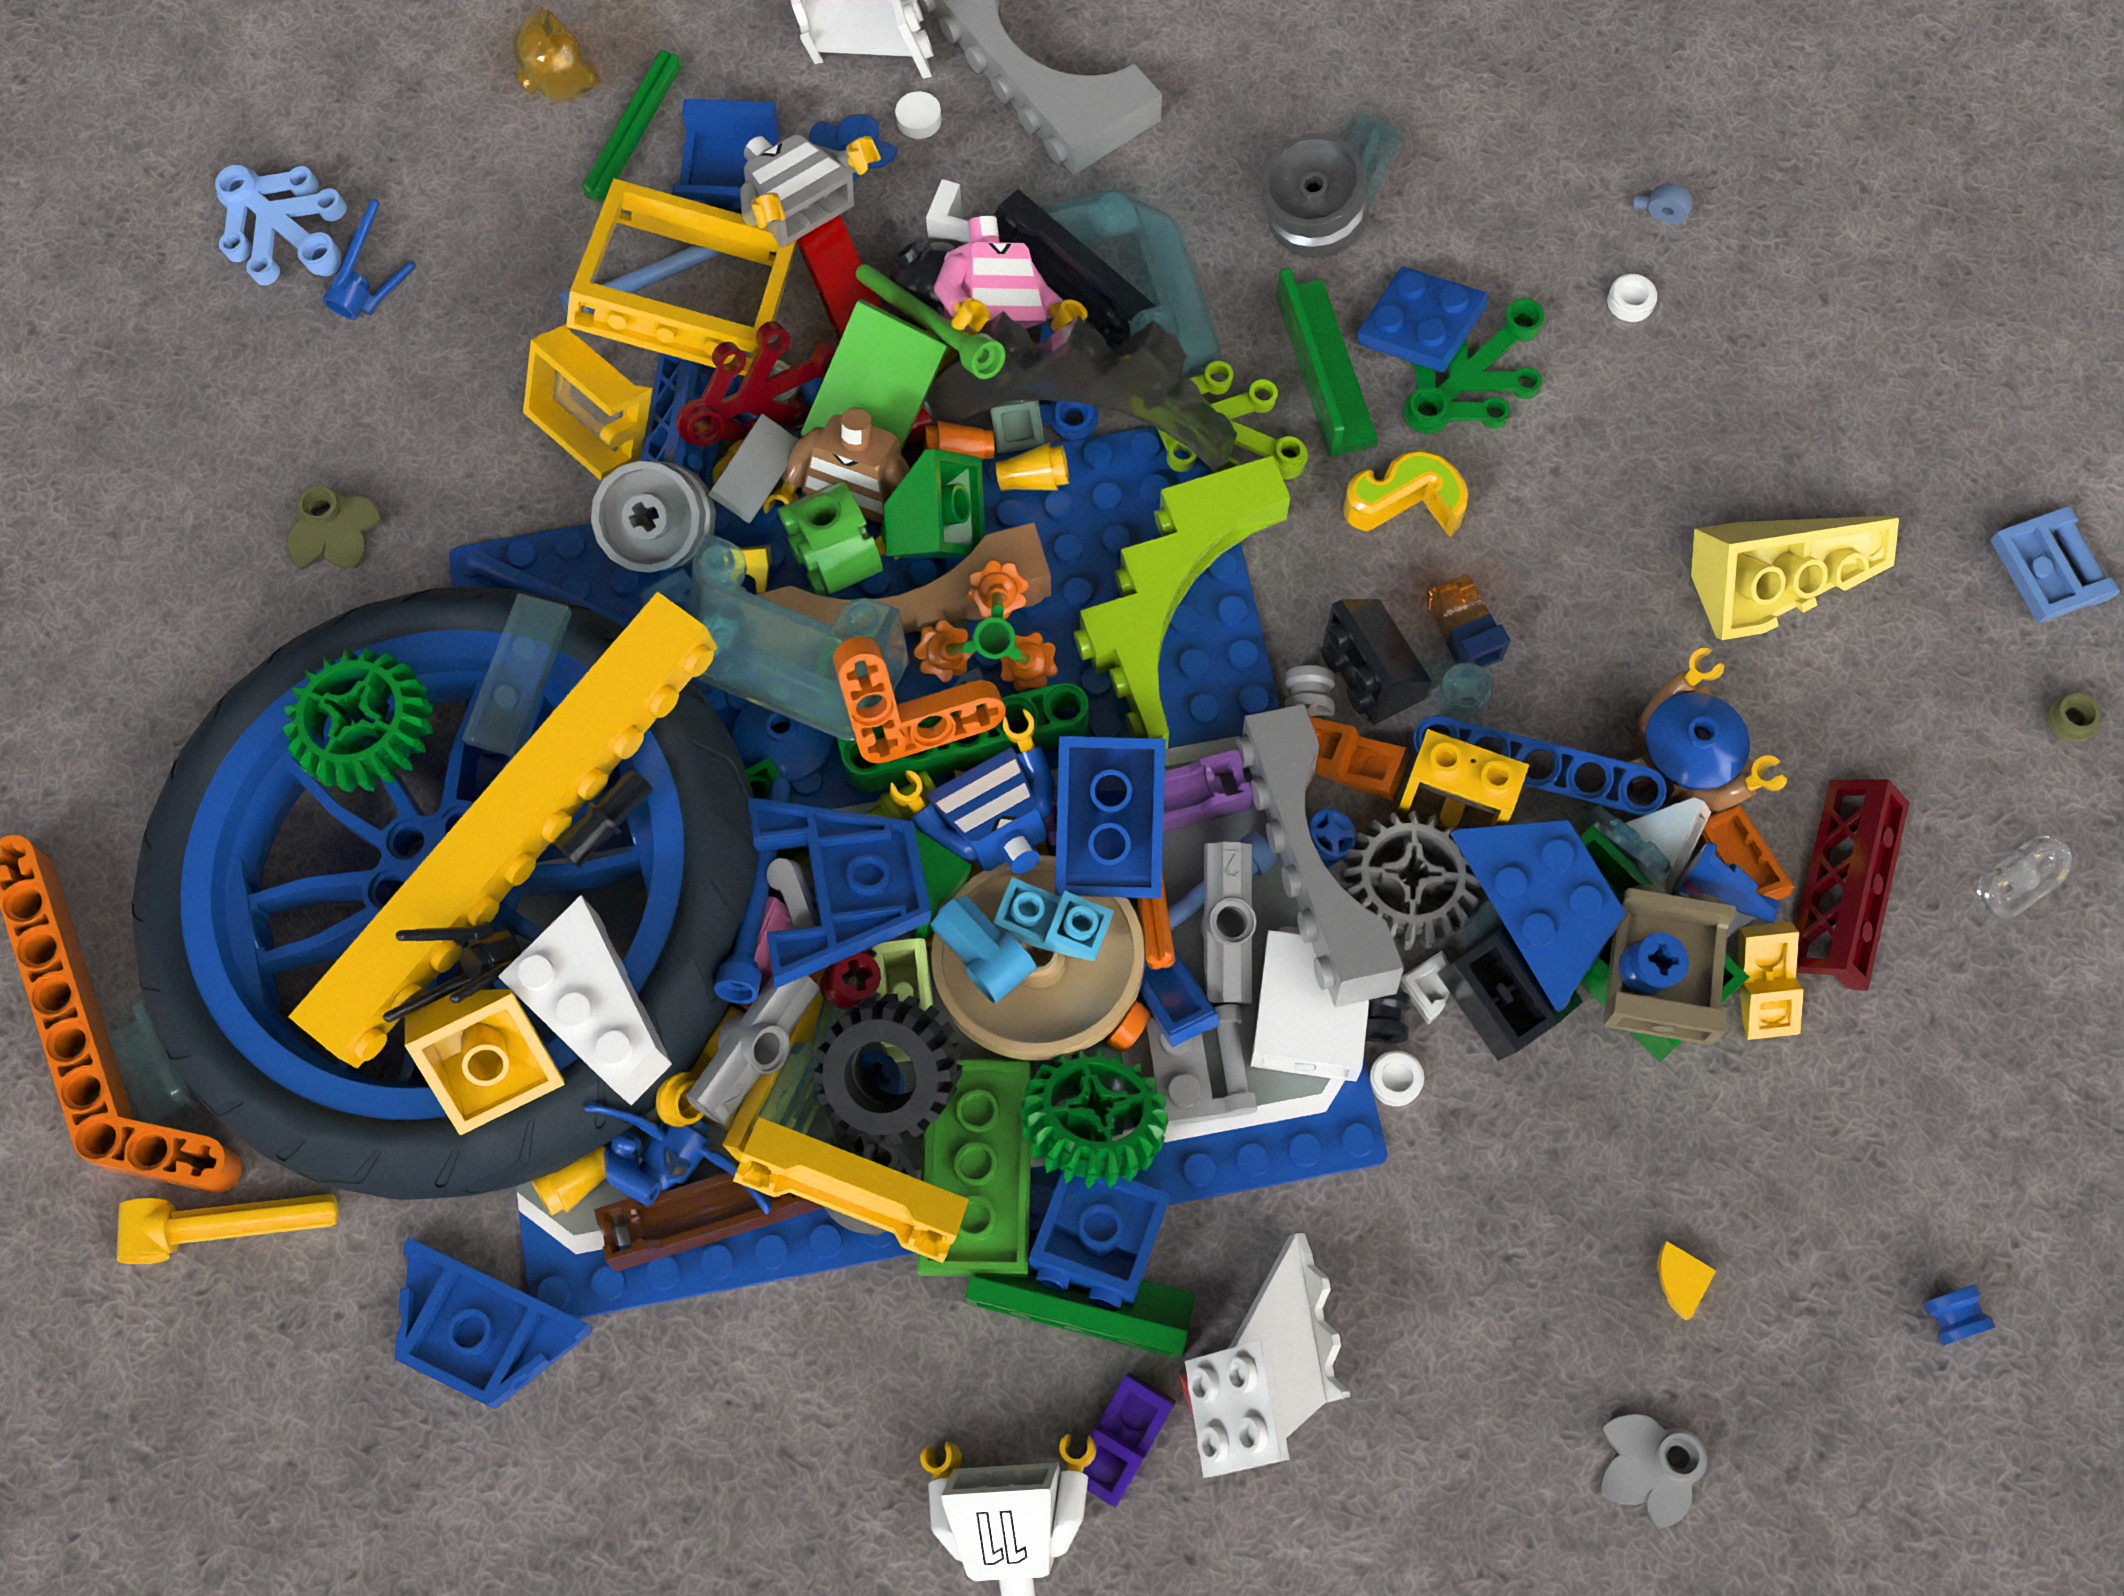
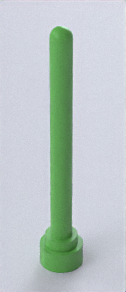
(978, 352)

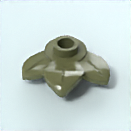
(333, 534)

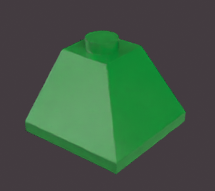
(936, 508)

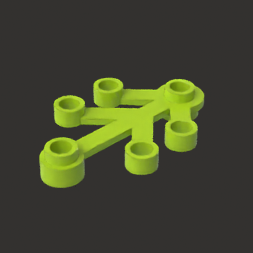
(1246, 437)

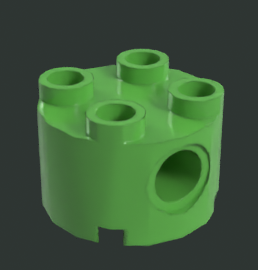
(830, 539)

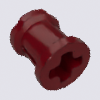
(847, 996)

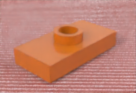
(1741, 844)

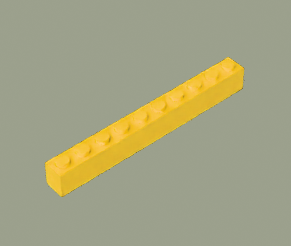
(507, 828)

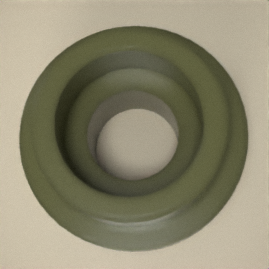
(2080, 705)

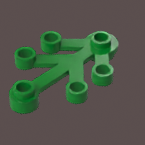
(1471, 376)

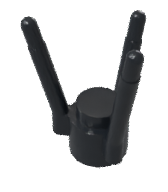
(481, 960)

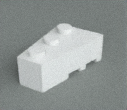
(588, 1001)

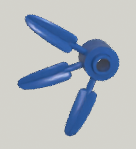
(677, 1151)

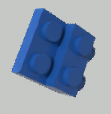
(1098, 1239)

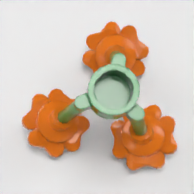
(997, 594)

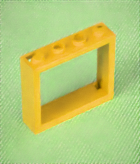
(663, 325)

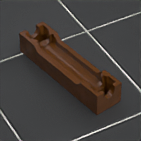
(689, 1219)

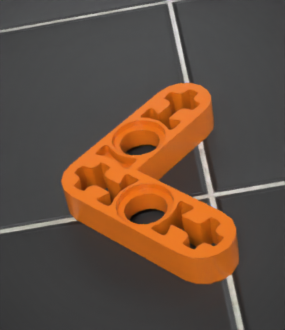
(901, 721)

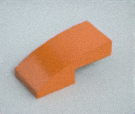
(1358, 761)

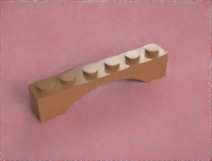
(947, 595)

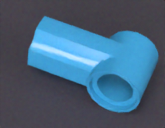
(990, 958)

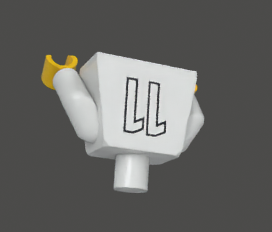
(1008, 1517)

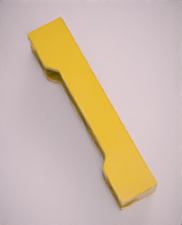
(794, 1163)

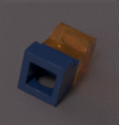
(1467, 623)

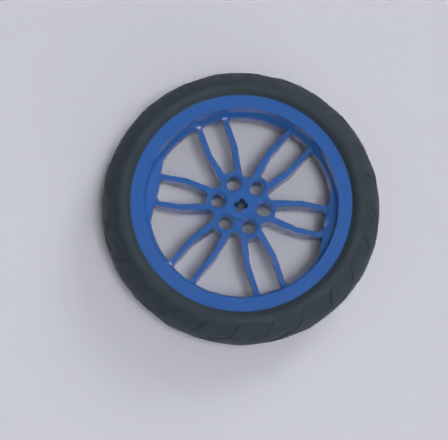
(213, 959)

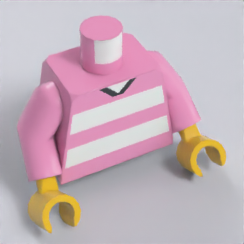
(994, 278)

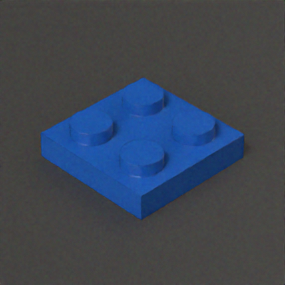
(1422, 318)

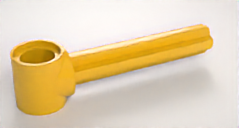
(154, 1228)

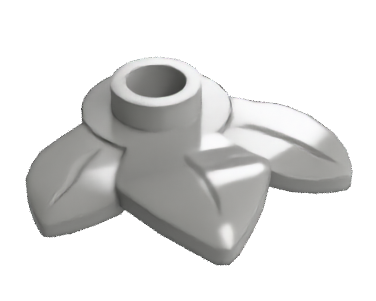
(1643, 1471)

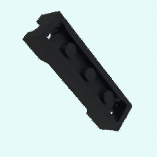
(1072, 268)

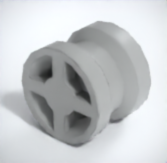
(1311, 687)

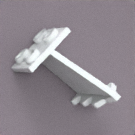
(864, 28)
(1271, 1372)

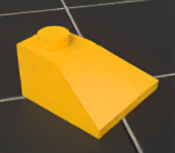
(480, 1056)

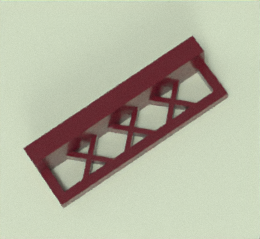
(1867, 882)

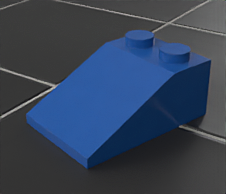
(1110, 816)

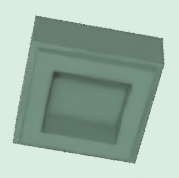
(1018, 426)

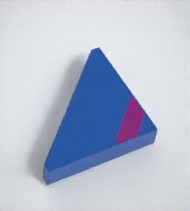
(1728, 883)

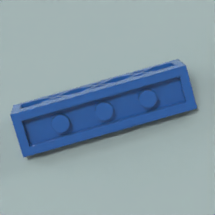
(677, 387)

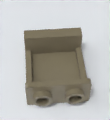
(1693, 1005)

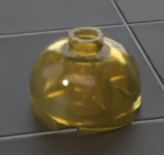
(551, 59)

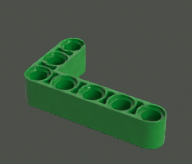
(956, 756)

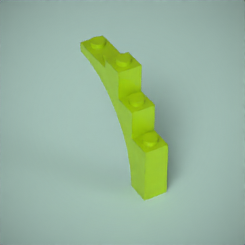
(1195, 526)

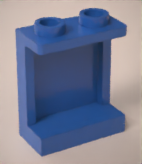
(715, 148)

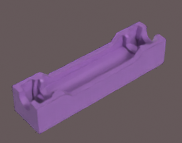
(1192, 793)

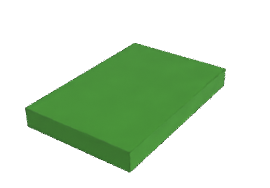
(879, 369)

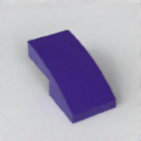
(1125, 1437)

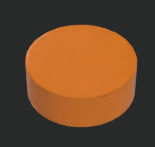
(1129, 1029)

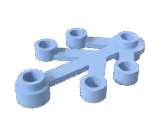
(243, 189)

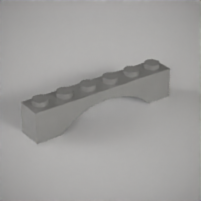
(1350, 942)

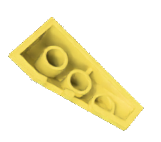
(1768, 567)

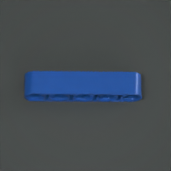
(1566, 765)

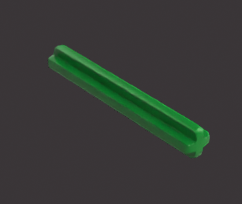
(631, 125)

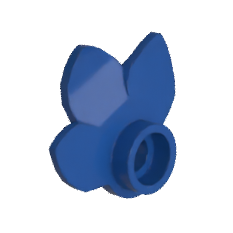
(852, 128)

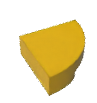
(1682, 1279)

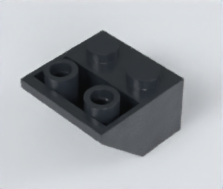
(1373, 659)
(1502, 995)

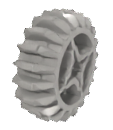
(1433, 879)

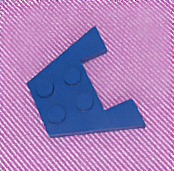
(862, 876)

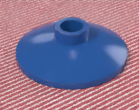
(796, 752)
(1693, 761)

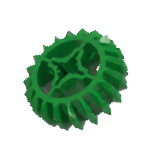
(362, 749)
(1081, 1130)

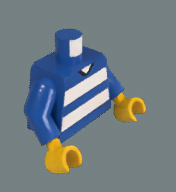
(991, 810)

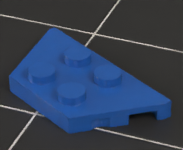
(1546, 897)
(476, 1328)

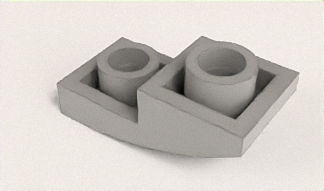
(754, 469)

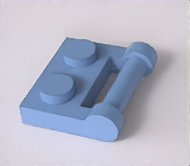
(2044, 572)

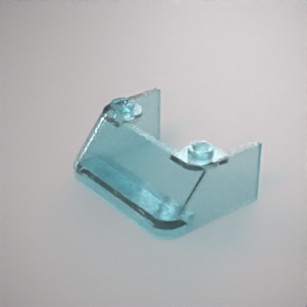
(1164, 261)

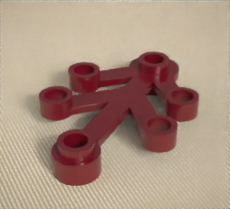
(755, 391)

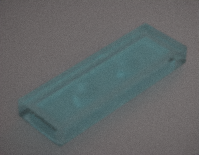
(517, 675)

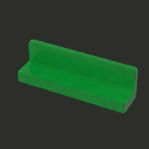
(1325, 365)
(1154, 1323)

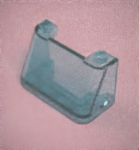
(780, 654)

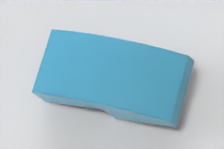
(1053, 922)

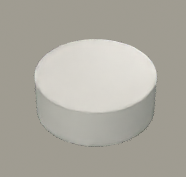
(918, 115)
(1632, 297)
(1396, 1078)

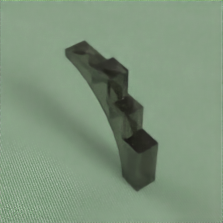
(1077, 366)

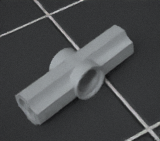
(1228, 888)
(751, 1047)

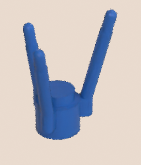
(349, 290)

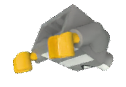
(800, 183)

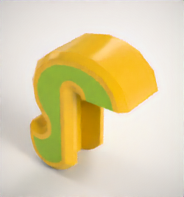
(1409, 479)

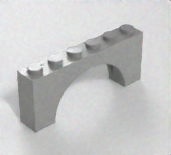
(1072, 113)

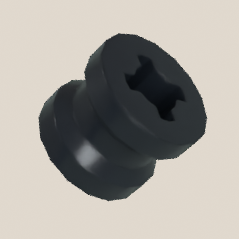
(1386, 1018)

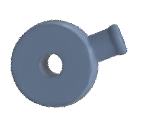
(1666, 203)

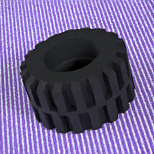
(857, 1098)

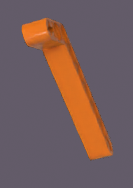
(82, 1019)

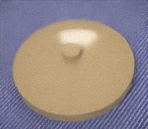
(1063, 1002)

